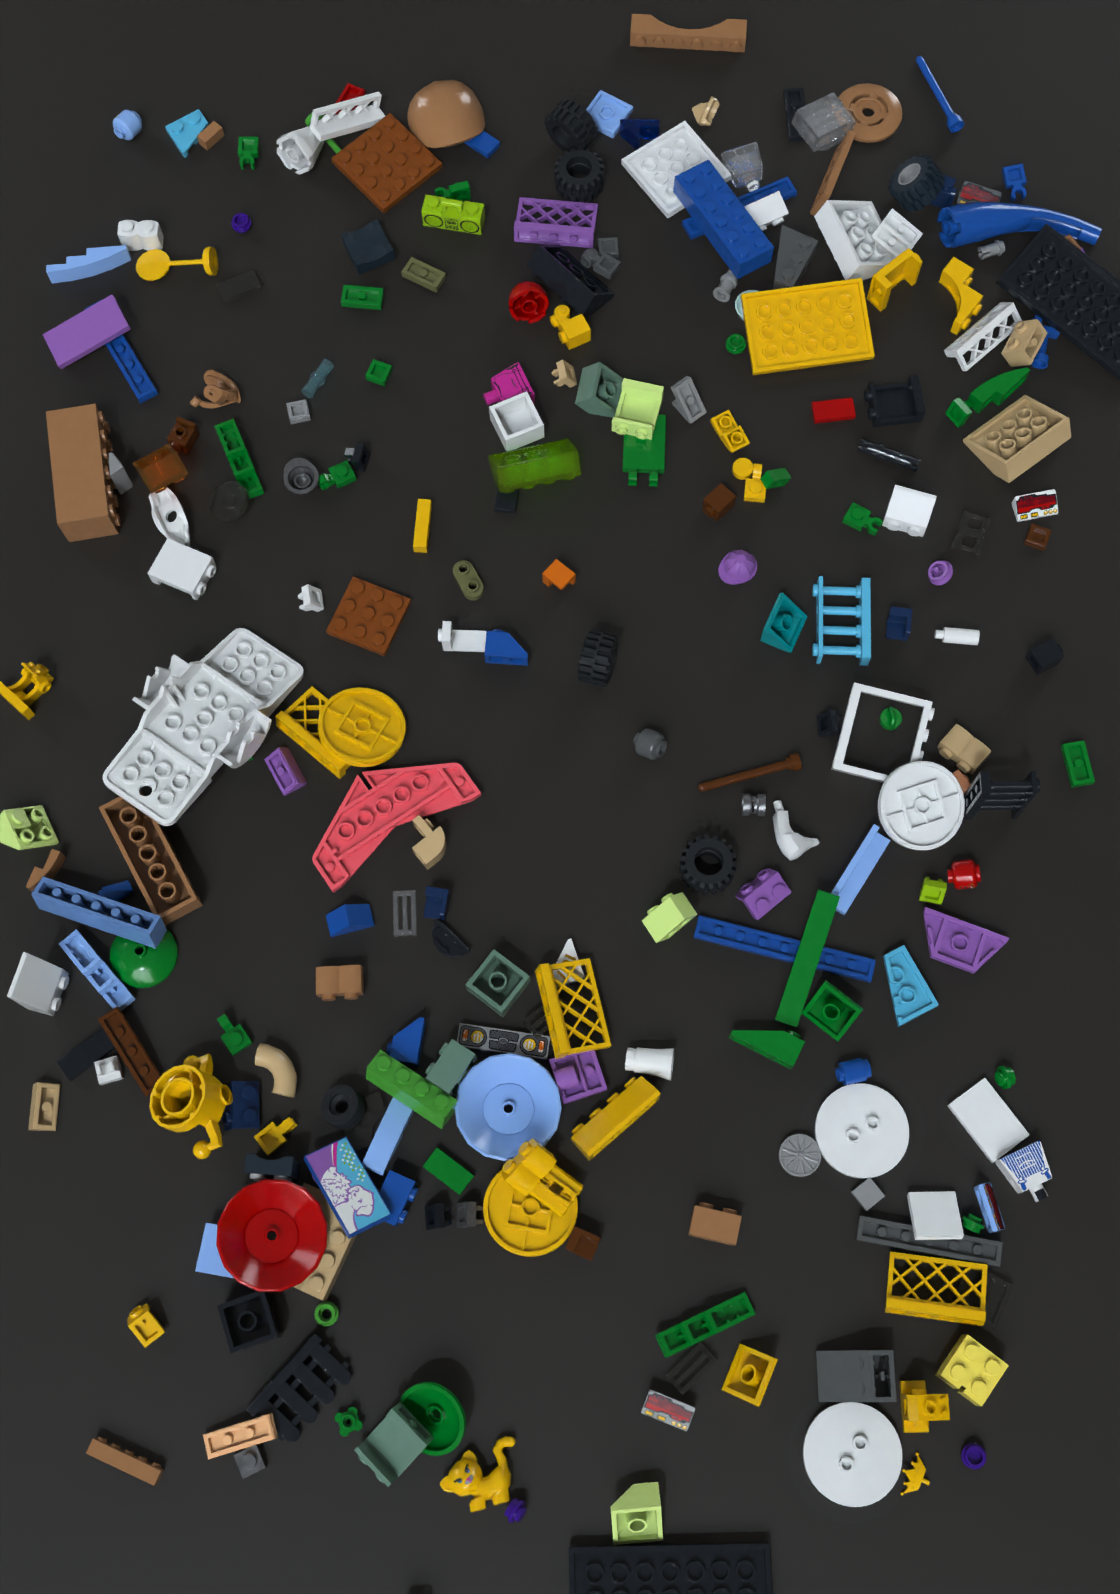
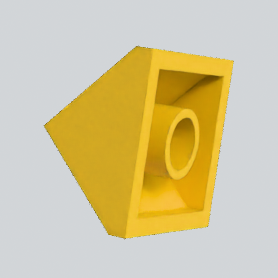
(749, 1375)

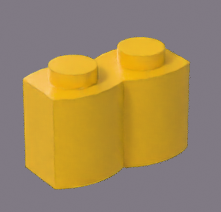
(528, 1166)

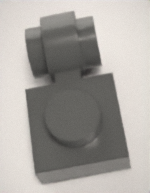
(603, 265)

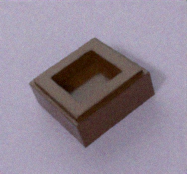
(1037, 537)

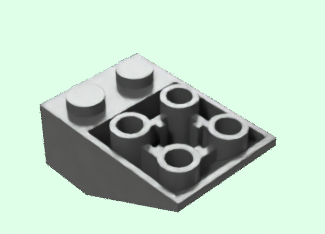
(856, 1376)

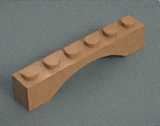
(725, 36)

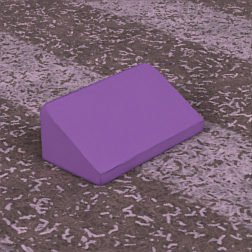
(285, 770)

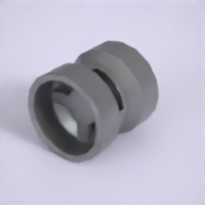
(759, 804)

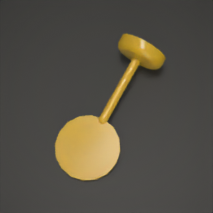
(156, 263)

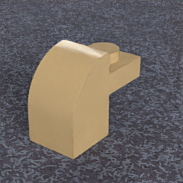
(433, 846)

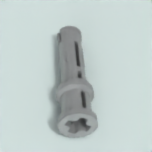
(727, 283)

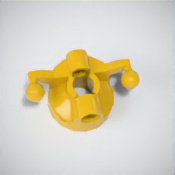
(191, 1097)

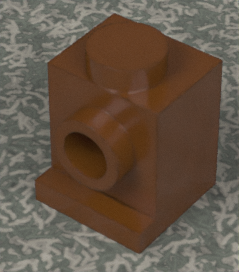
(183, 435)

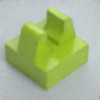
(933, 891)

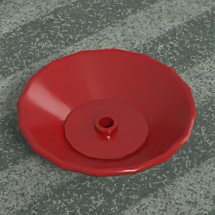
(299, 1239)

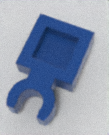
(1015, 178)

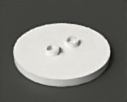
(921, 805)
(862, 1131)
(852, 1454)

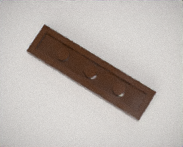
(130, 1049)

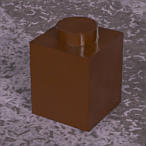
(718, 502)

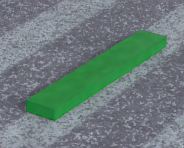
(807, 958)

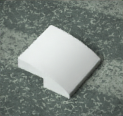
(896, 234)

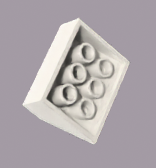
(848, 233)

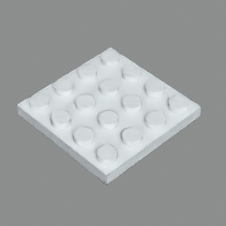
(664, 158)

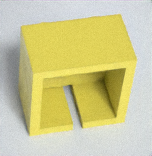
(973, 1368)

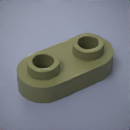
(468, 578)

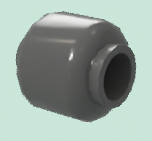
(650, 744)

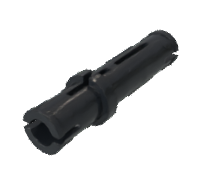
(888, 454)

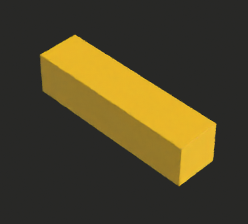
(422, 525)

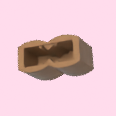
(339, 981)

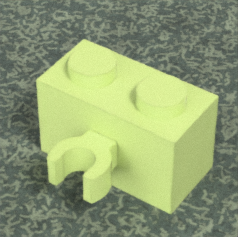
(669, 916)

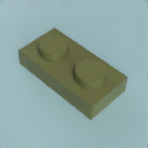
(423, 274)

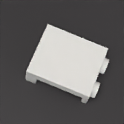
(182, 568)

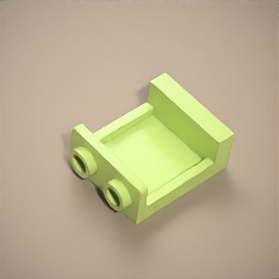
(638, 409)

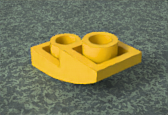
(729, 431)

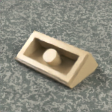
(44, 1107)

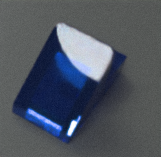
(635, 129)

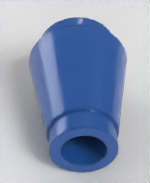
(116, 891)

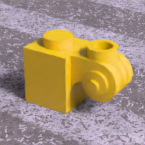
(572, 330)

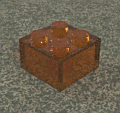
(160, 469)

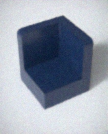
(898, 623)
(436, 903)

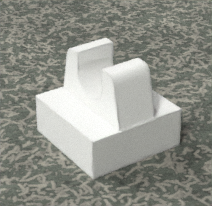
(311, 598)
(108, 1070)

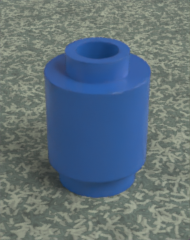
(853, 1071)

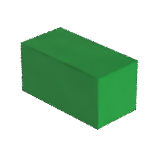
(775, 478)

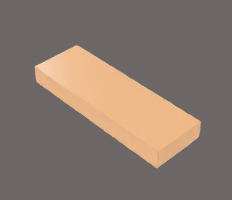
(240, 1436)

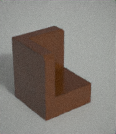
(582, 1243)

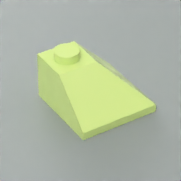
(637, 1515)

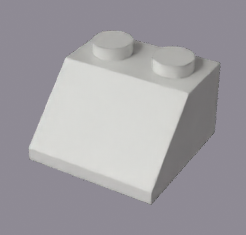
(909, 511)

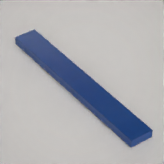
(781, 948)

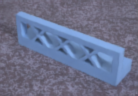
(859, 868)

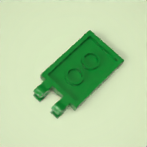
(645, 454)

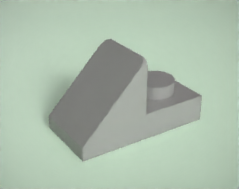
(688, 400)

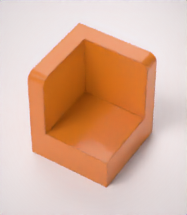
(558, 575)

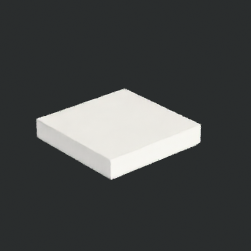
(935, 1215)

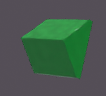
(832, 1010)

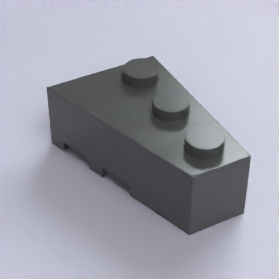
(793, 257)

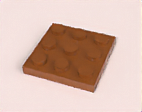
(369, 616)

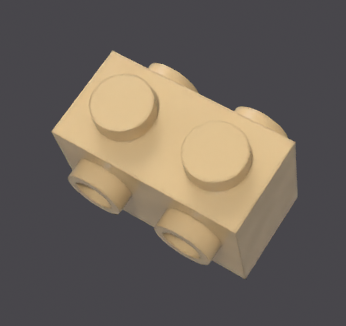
(1024, 343)

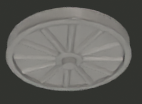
(799, 1155)

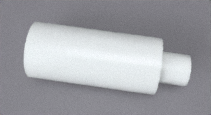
(958, 636)

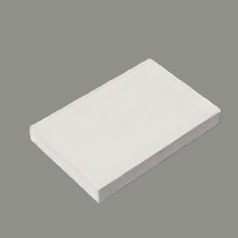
(988, 1120)

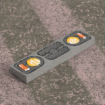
(503, 1041)

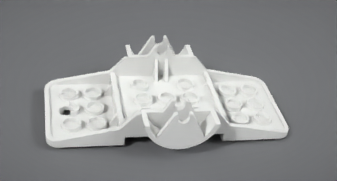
(198, 721)

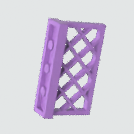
(555, 233)

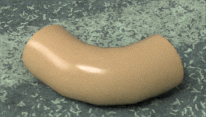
(281, 1068)

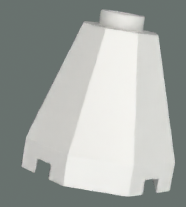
(299, 149)

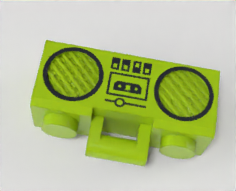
(453, 214)

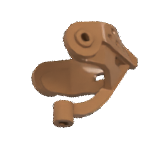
(219, 390)

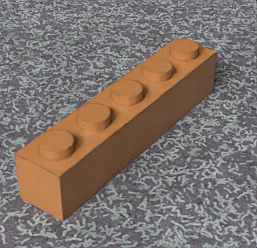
(125, 1460)

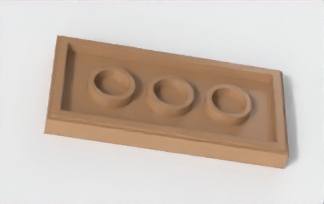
(833, 172)

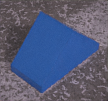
(349, 919)

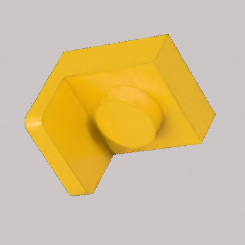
(144, 1325)

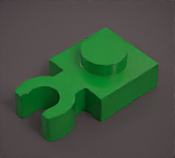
(248, 150)
(859, 517)

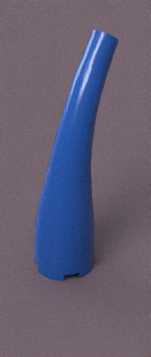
(984, 220)

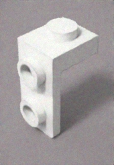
(461, 639)

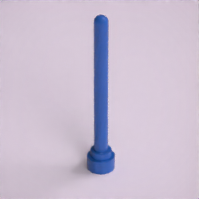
(954, 121)

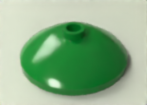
(147, 968)
(448, 1426)

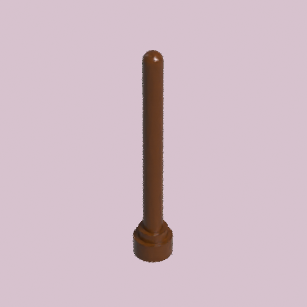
(791, 762)

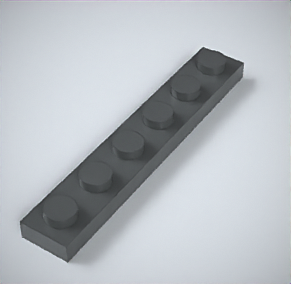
(902, 1236)

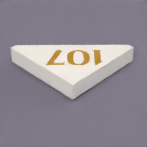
(568, 954)

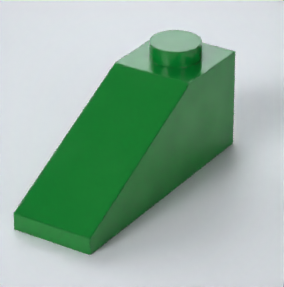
(775, 1045)

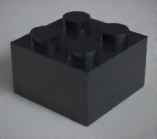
(249, 1321)

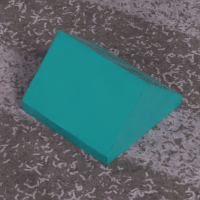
(783, 624)

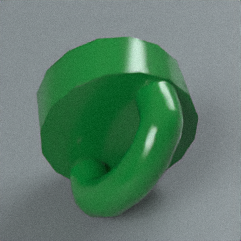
(890, 718)

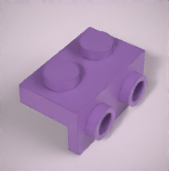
(763, 892)

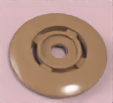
(885, 109)

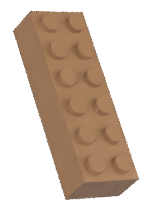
(151, 860)

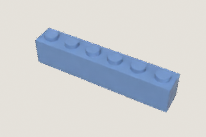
(99, 912)

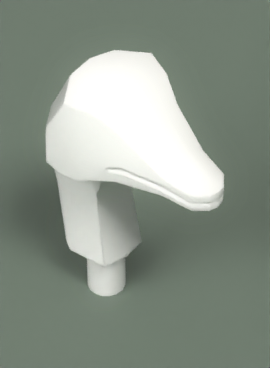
(790, 843)

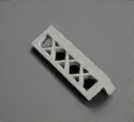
(346, 121)
(970, 339)

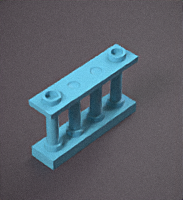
(861, 611)

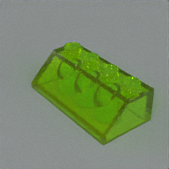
(535, 465)

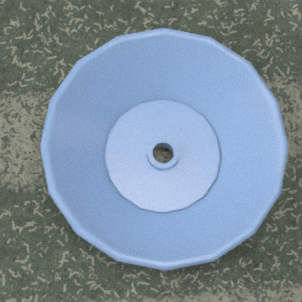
(504, 1082)

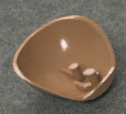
(445, 114)

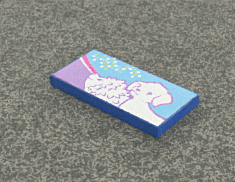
(347, 1187)

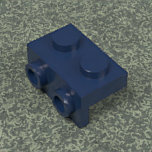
(244, 1109)

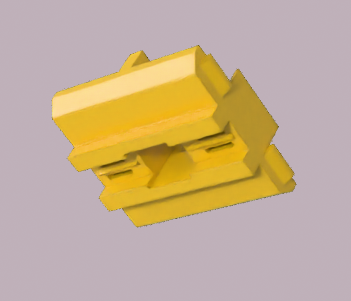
(548, 1198)

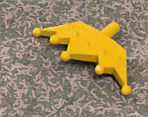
(915, 1476)

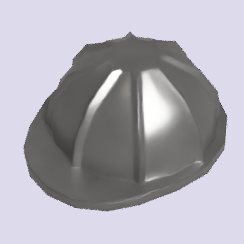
(300, 476)

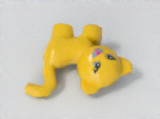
(467, 1478)

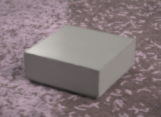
(298, 411)
(867, 1194)

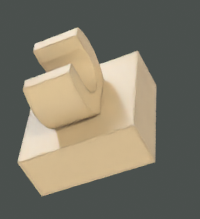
(566, 374)

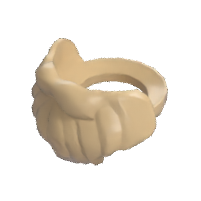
(705, 111)

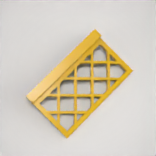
(305, 739)
(553, 1010)
(932, 1309)

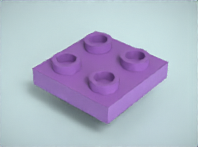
(578, 1076)

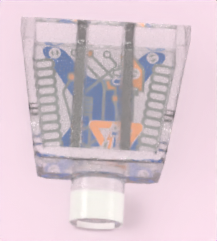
(744, 165)

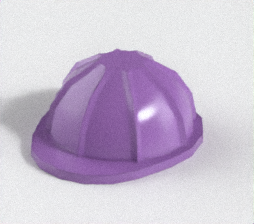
(737, 567)

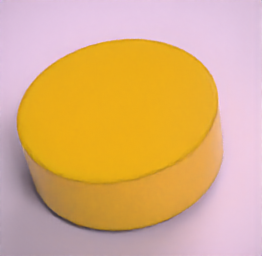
(742, 468)

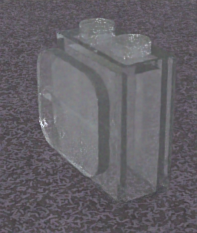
(823, 122)

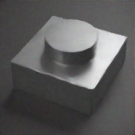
(250, 1461)

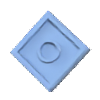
(607, 112)

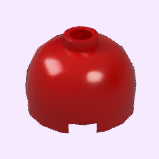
(528, 302)

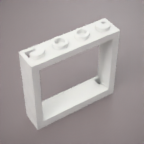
(921, 736)

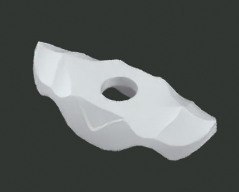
(162, 505)

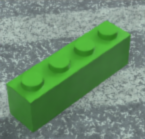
(411, 1089)

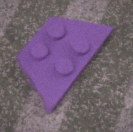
(959, 941)

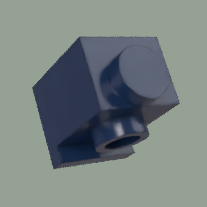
(947, 194)

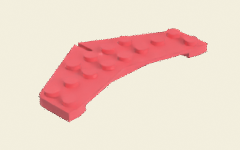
(372, 814)

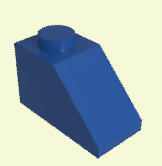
(504, 649)
(408, 1043)

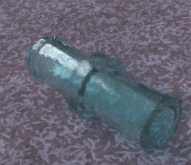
(317, 378)

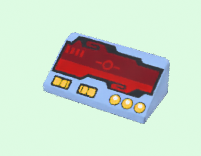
(989, 1207)

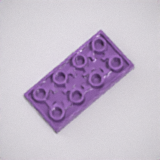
(86, 331)

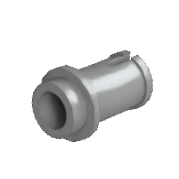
(995, 248)

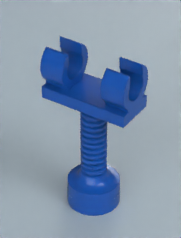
(1041, 359)

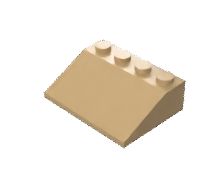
(1018, 437)
(338, 1247)

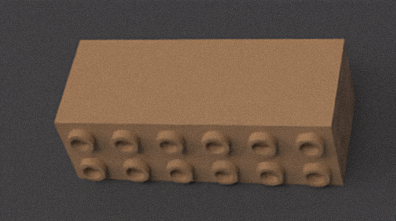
(81, 473)

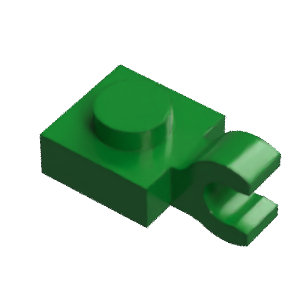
(457, 191)
(339, 475)
(235, 1037)

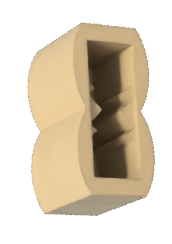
(963, 749)

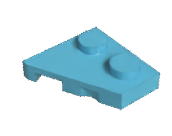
(185, 131)

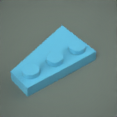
(907, 986)

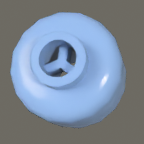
(127, 124)

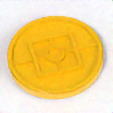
(361, 727)
(523, 1222)

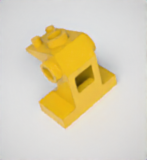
(14, 694)
(920, 1407)

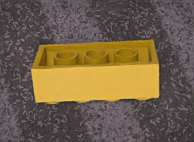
(615, 1117)

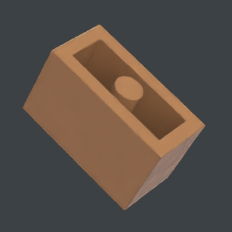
(715, 1224)

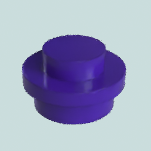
(241, 223)
(973, 1456)
(515, 1510)

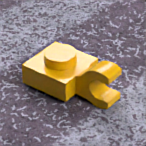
(754, 488)
(273, 1136)

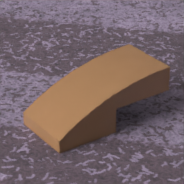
(49, 871)

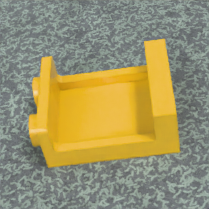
(903, 267)

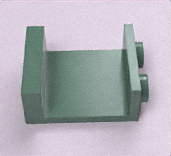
(394, 1444)

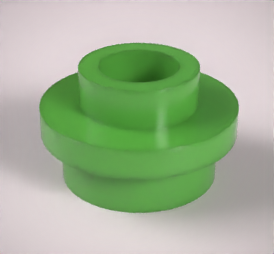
(319, 1313)

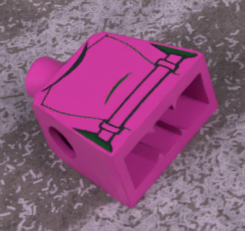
(508, 384)

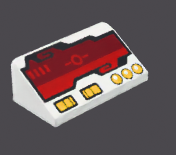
(1035, 505)

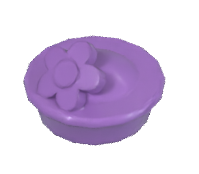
(940, 572)

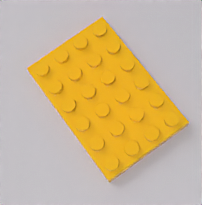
(807, 326)

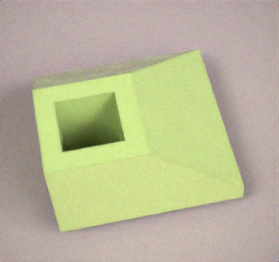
(26, 828)

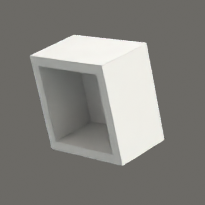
(516, 421)

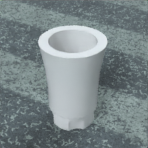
(651, 1061)

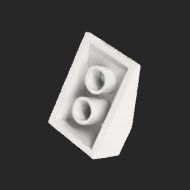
(38, 985)

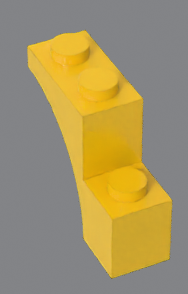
(957, 279)

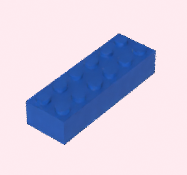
(723, 219)

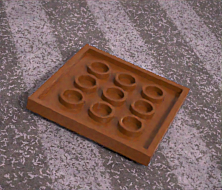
(386, 163)

